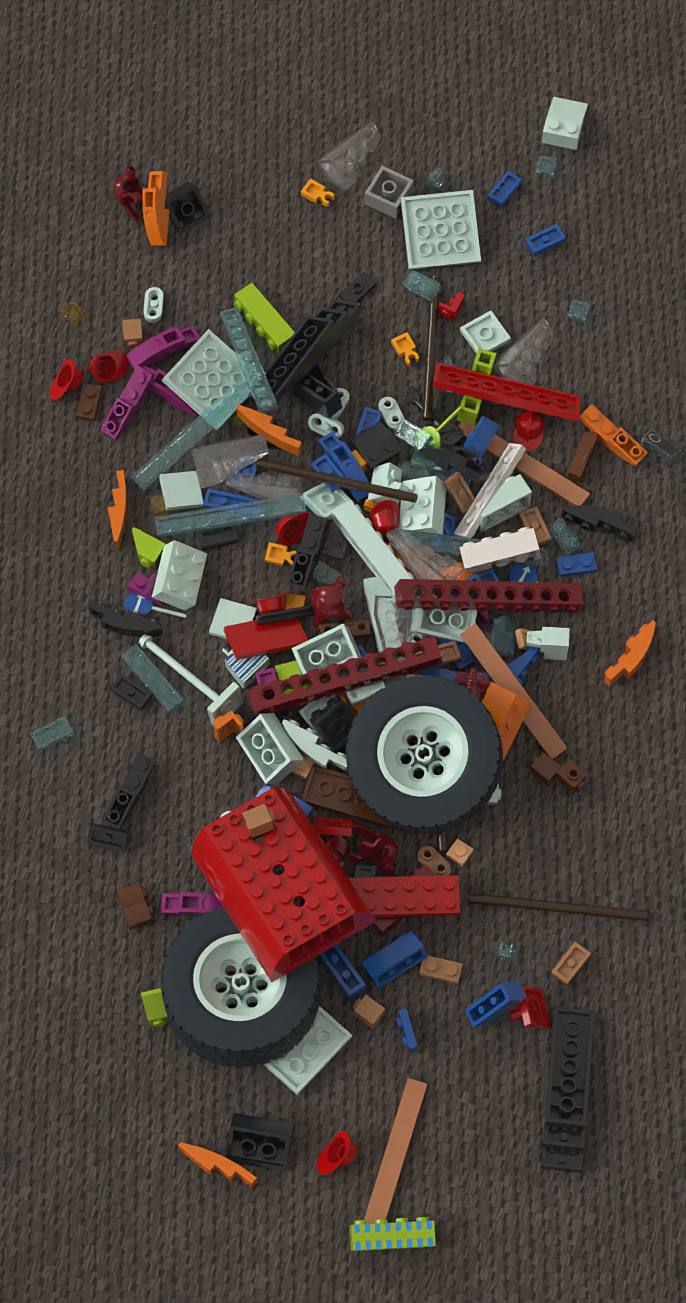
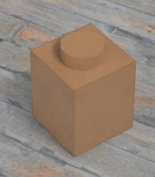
(132, 333)
(259, 820)
(368, 1011)

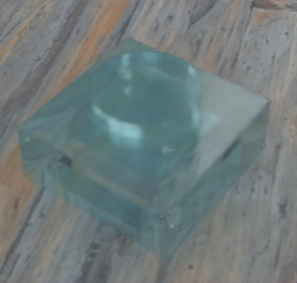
(546, 166)
(435, 179)
(578, 310)

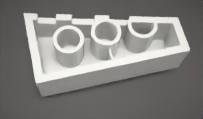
(500, 550)

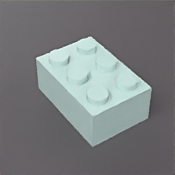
(428, 511)
(179, 575)
(326, 649)
(269, 748)

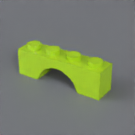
(483, 364)

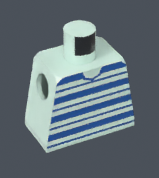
(244, 669)

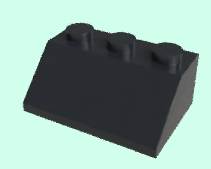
(259, 1141)

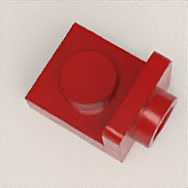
(454, 307)

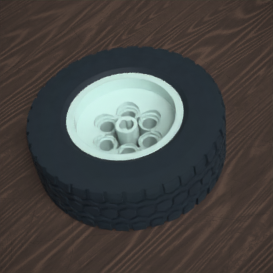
(417, 709)
(200, 1015)

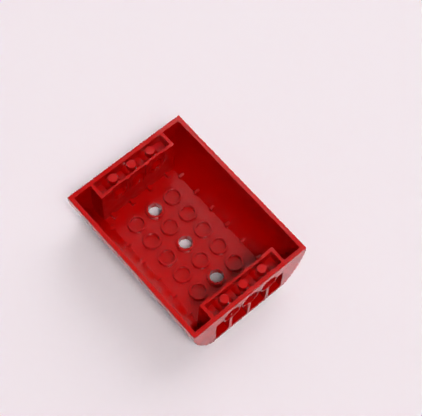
(263, 902)

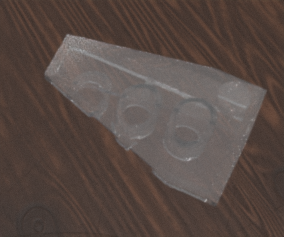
(345, 160)
(524, 356)
(219, 459)
(265, 485)
(422, 559)
(393, 623)

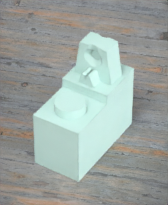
(387, 476)
(551, 641)

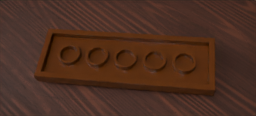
(337, 794)

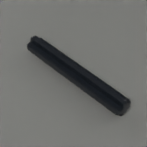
(285, 614)

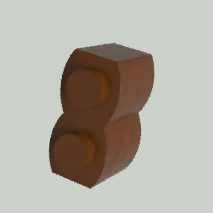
(134, 905)

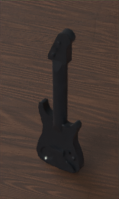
(449, 433)

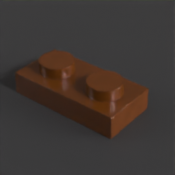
(88, 402)

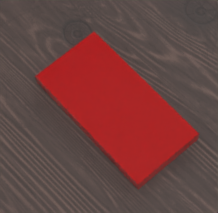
(252, 639)

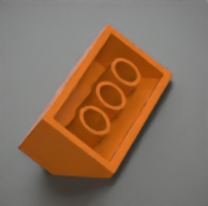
(507, 711)

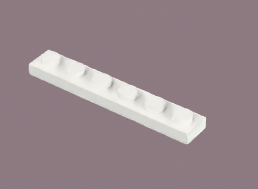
(499, 474)

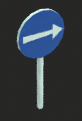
(523, 574)
(138, 603)

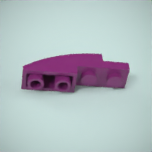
(159, 346)
(163, 390)
(128, 403)
(189, 903)

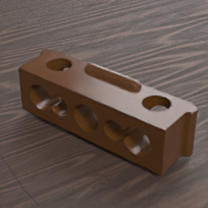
(583, 456)
(358, 629)

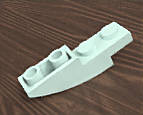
(307, 742)

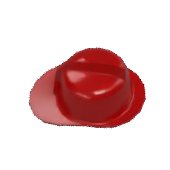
(109, 366)
(66, 380)
(529, 430)
(385, 517)
(291, 528)
(272, 604)
(337, 1153)

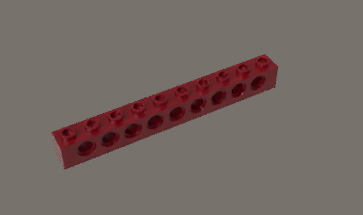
(497, 590)
(341, 685)

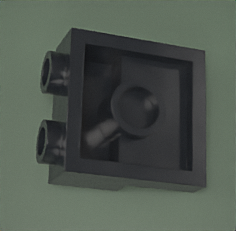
(333, 723)

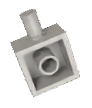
(386, 191)

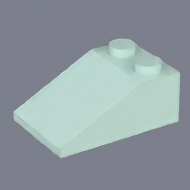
(564, 123)
(509, 501)
(443, 623)

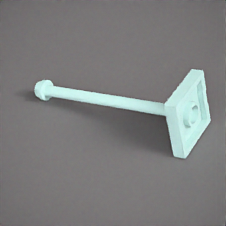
(229, 700)

